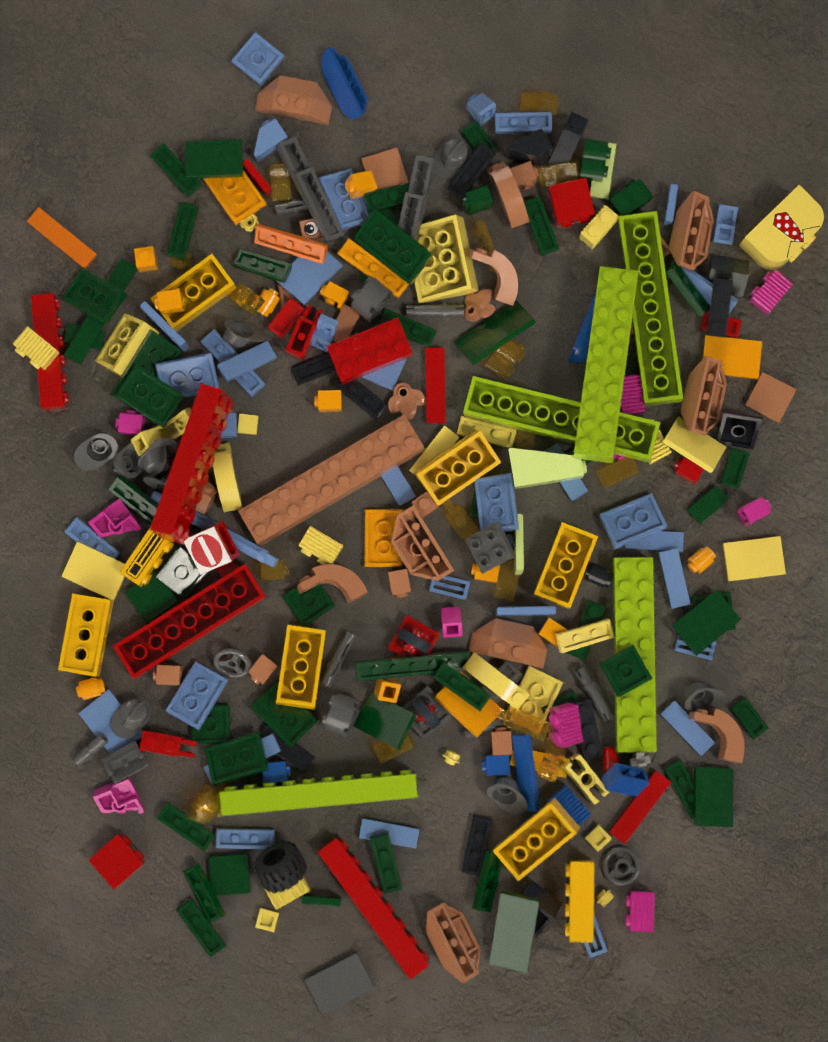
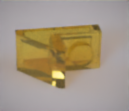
(539, 102)
(387, 752)

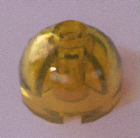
(205, 805)

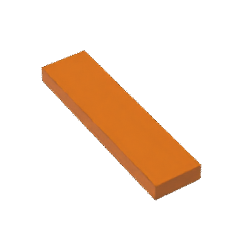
(62, 238)
(290, 243)

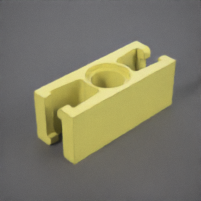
(576, 778)

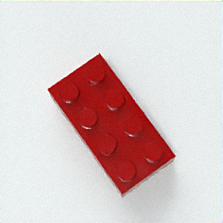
(369, 351)

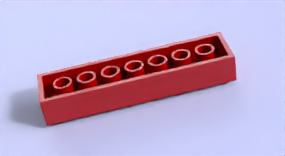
(192, 464)
(189, 621)

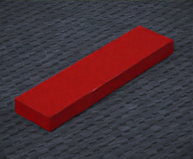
(435, 386)
(639, 807)

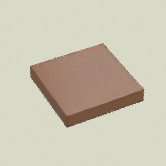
(386, 168)
(770, 397)

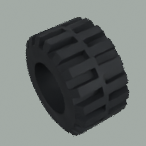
(279, 867)

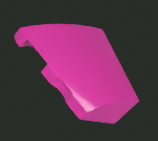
(114, 520)
(118, 797)

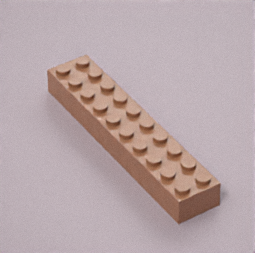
(331, 480)

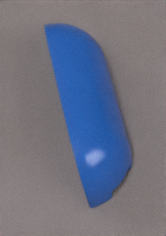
(344, 84)
(580, 349)

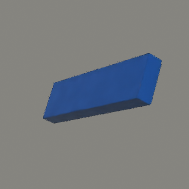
(526, 770)

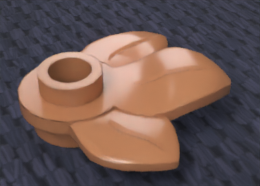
(480, 304)
(408, 403)

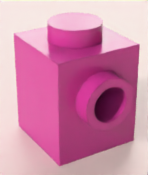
(130, 423)
(451, 622)

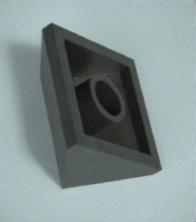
(731, 269)

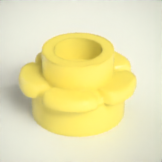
(249, 227)
(451, 757)
(604, 897)

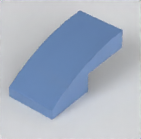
(725, 224)
(324, 332)

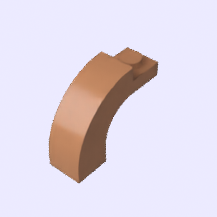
(509, 194)
(507, 280)
(337, 575)
(730, 734)

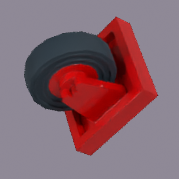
(413, 638)

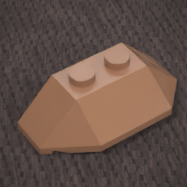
(294, 100)
(692, 231)
(704, 396)
(418, 547)
(509, 642)
(453, 942)

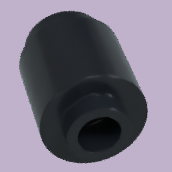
(598, 575)

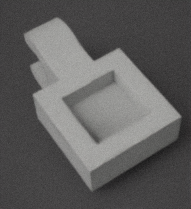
(639, 759)

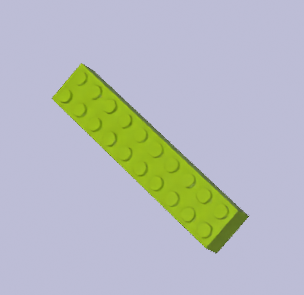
(652, 309)
(606, 364)
(552, 417)
(635, 625)
(318, 794)

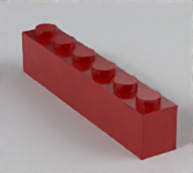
(47, 326)

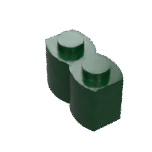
(594, 160)
(630, 199)
(477, 200)

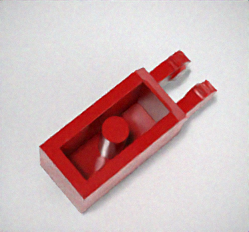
(303, 334)
(165, 744)

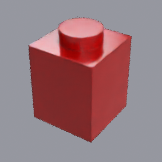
(688, 470)

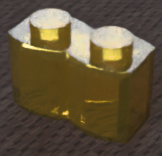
(504, 359)

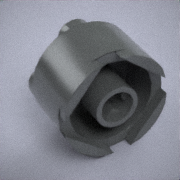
(371, 299)
(342, 714)

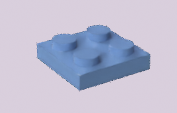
(258, 59)

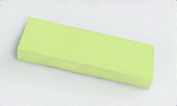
(601, 190)
(519, 548)

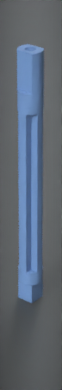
(240, 542)

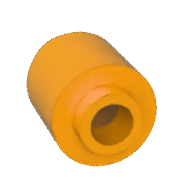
(271, 299)
(701, 560)
(90, 688)

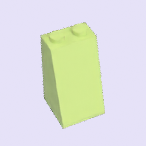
(541, 468)

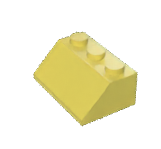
(123, 343)

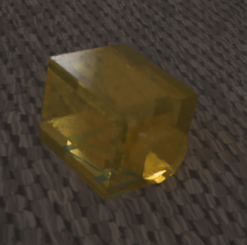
(274, 573)

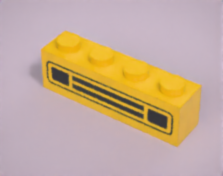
(146, 558)

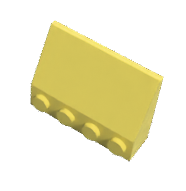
(450, 268)

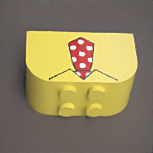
(784, 231)

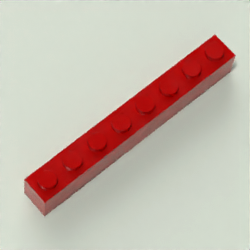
(374, 908)

